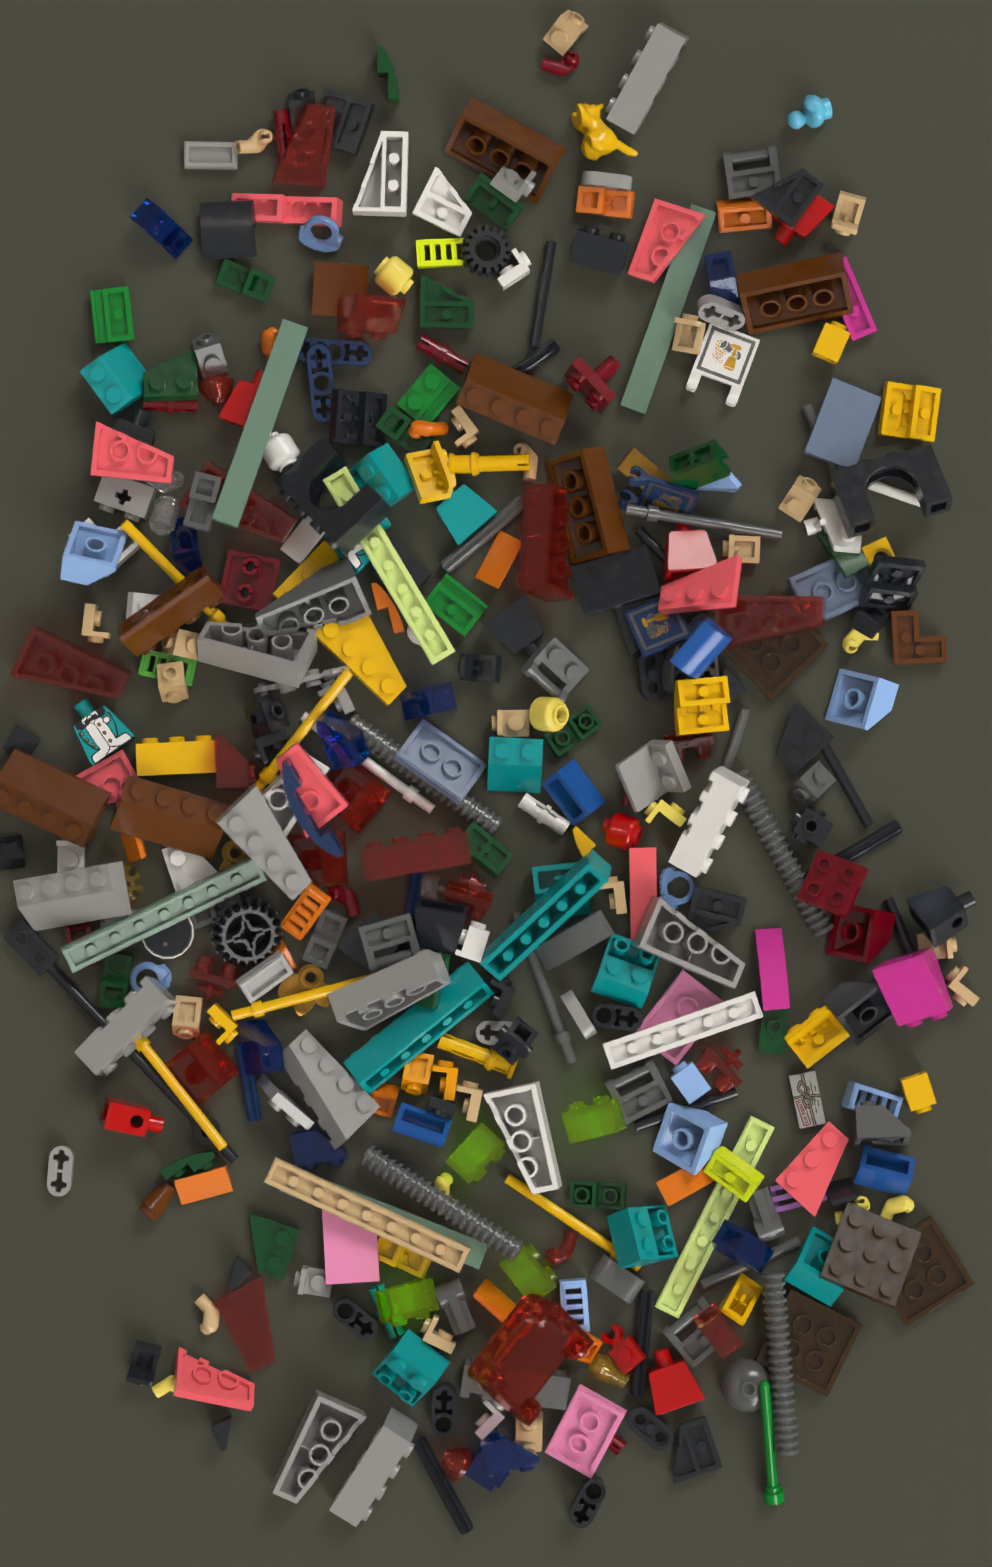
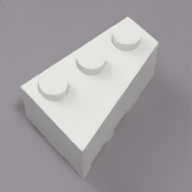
(386, 179)

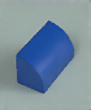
(701, 648)
(573, 792)
(422, 1125)
(884, 1170)

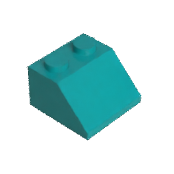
(116, 378)
(515, 764)
(807, 1266)

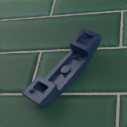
(325, 839)

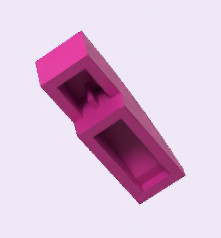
(772, 969)

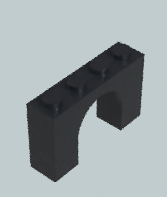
(915, 467)
(343, 525)

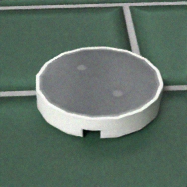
(171, 941)

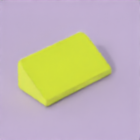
(733, 1173)

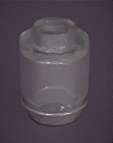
(164, 515)

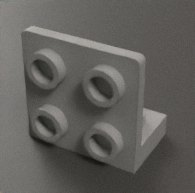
(652, 773)

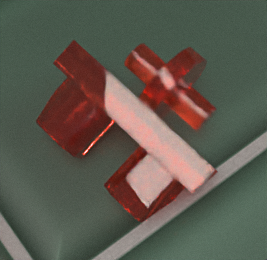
(701, 742)
(470, 892)
(203, 972)
(728, 1077)

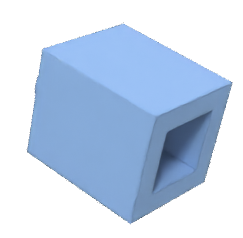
(689, 1081)

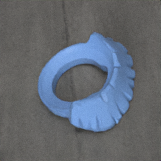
(328, 245)
(667, 876)
(162, 972)

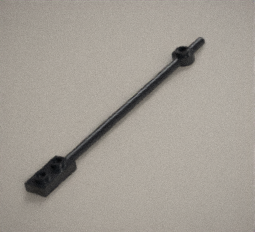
(42, 959)

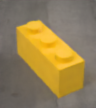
(175, 756)

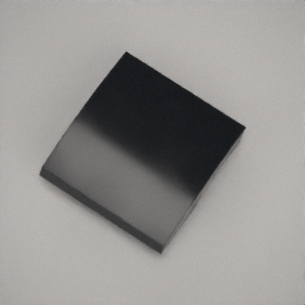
(228, 229)
(355, 417)
(891, 583)

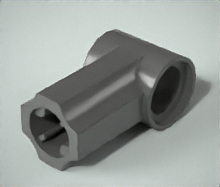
(766, 1220)
(453, 1301)

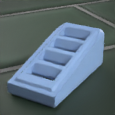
(852, 1092)
(573, 1284)

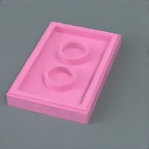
(681, 998)
(349, 1252)
(585, 1431)

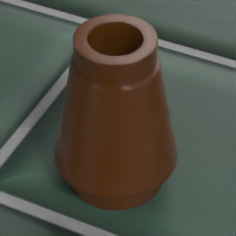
(157, 1201)

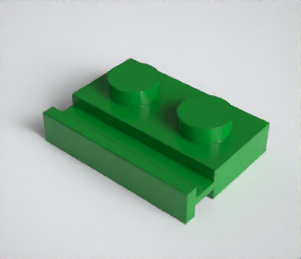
(112, 315)
(428, 395)
(455, 605)

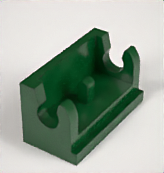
(493, 203)
(699, 465)
(487, 851)

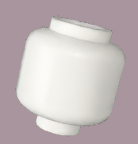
(281, 452)

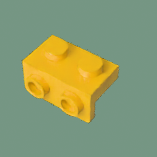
(430, 473)
(816, 1036)

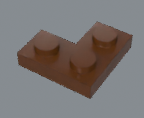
(909, 647)

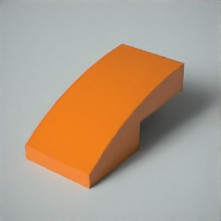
(605, 202)
(384, 602)
(682, 1184)

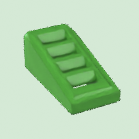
(145, 661)

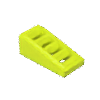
(432, 243)

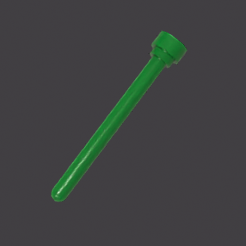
(773, 1493)

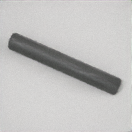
(482, 535)

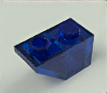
(161, 228)
(721, 276)
(342, 741)
(315, 1147)
(742, 1247)
(504, 1455)

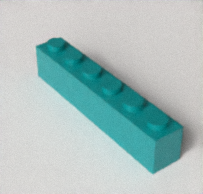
(546, 915)
(417, 1030)

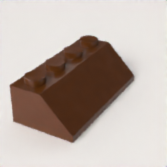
(491, 139)
(795, 293)
(514, 398)
(593, 507)
(169, 611)
(51, 798)
(168, 816)

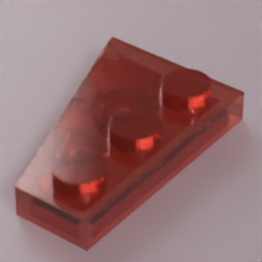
(308, 149)
(249, 1322)

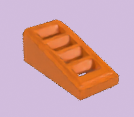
(298, 925)

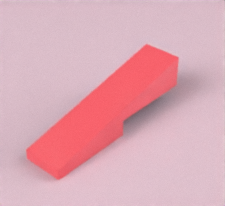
(292, 209)
(642, 884)

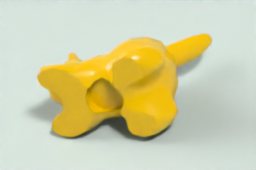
(598, 137)

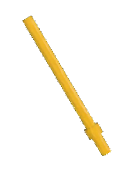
(213, 614)
(269, 772)
(259, 1008)
(144, 1046)
(564, 1216)

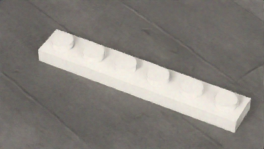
(683, 1030)

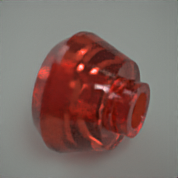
(216, 388)
(456, 1462)

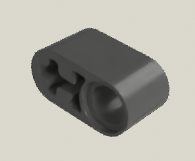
(617, 1280)

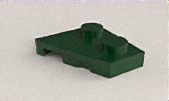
(443, 307)
(172, 380)
(272, 1245)

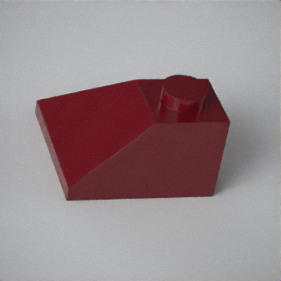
(861, 934)

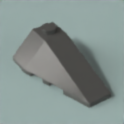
(323, 598)

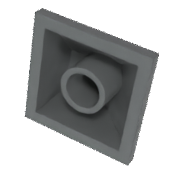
(877, 1127)

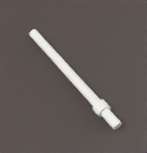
(409, 793)

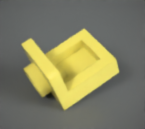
(672, 812)

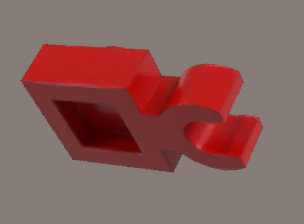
(625, 1351)

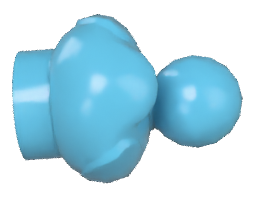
(814, 113)

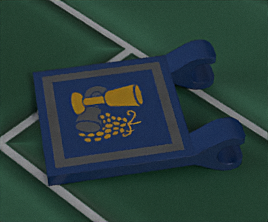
(658, 493)
(658, 631)

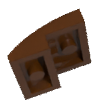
(334, 282)

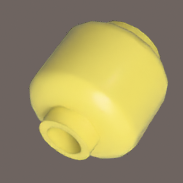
(394, 275)
(548, 714)

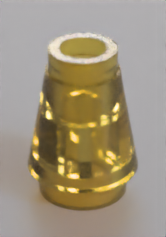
(606, 1370)

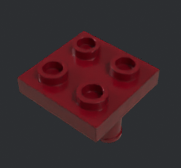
(592, 382)
(249, 580)
(832, 884)

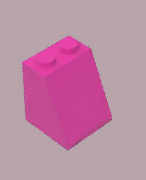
(914, 987)

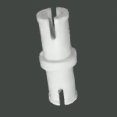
(544, 814)

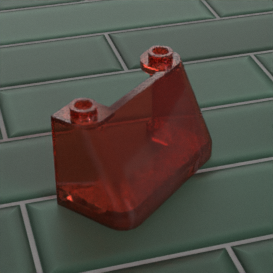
(526, 1354)

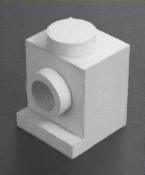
(473, 941)

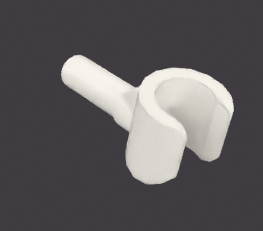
(814, 525)

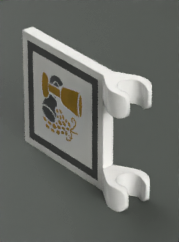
(724, 358)

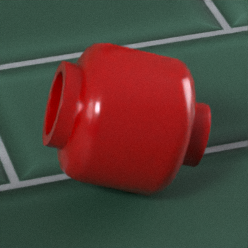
(622, 831)

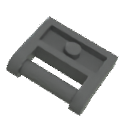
(747, 182)
(560, 662)
(387, 934)
(644, 1098)
(695, 1345)

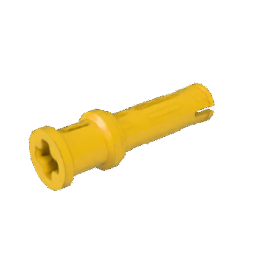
(475, 463)
(470, 1051)

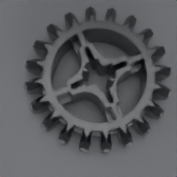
(235, 934)

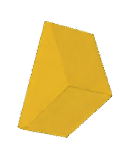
(740, 1299)

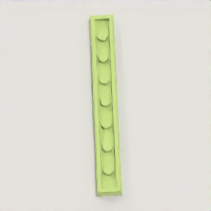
(395, 576)
(716, 1210)

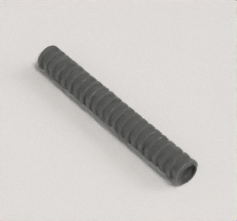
(387, 749)
(782, 856)
(441, 1203)
(780, 1364)

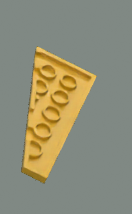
(355, 643)

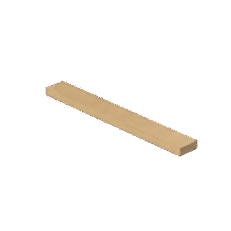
(367, 1214)

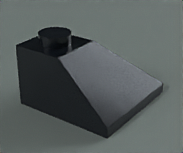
(858, 1008)

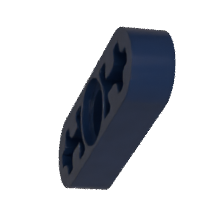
(341, 343)
(312, 363)

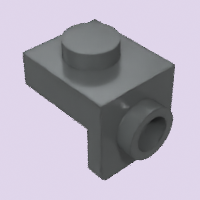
(210, 355)
(812, 784)

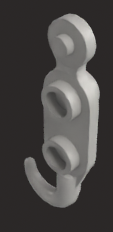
(311, 679)

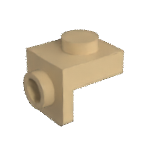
(565, 31)
(847, 213)
(688, 334)
(800, 498)
(745, 546)
(182, 644)
(172, 682)
(961, 993)
(530, 1436)

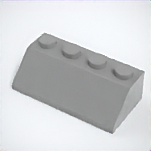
(73, 896)

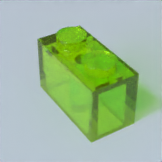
(594, 1119)
(476, 1152)
(529, 1273)
(406, 1301)

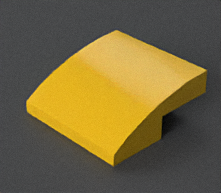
(909, 411)
(701, 705)
(582, 842)
(402, 1258)

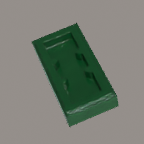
(773, 1030)

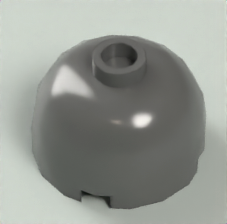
(741, 1384)

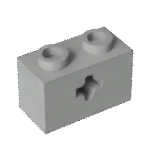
(141, 497)

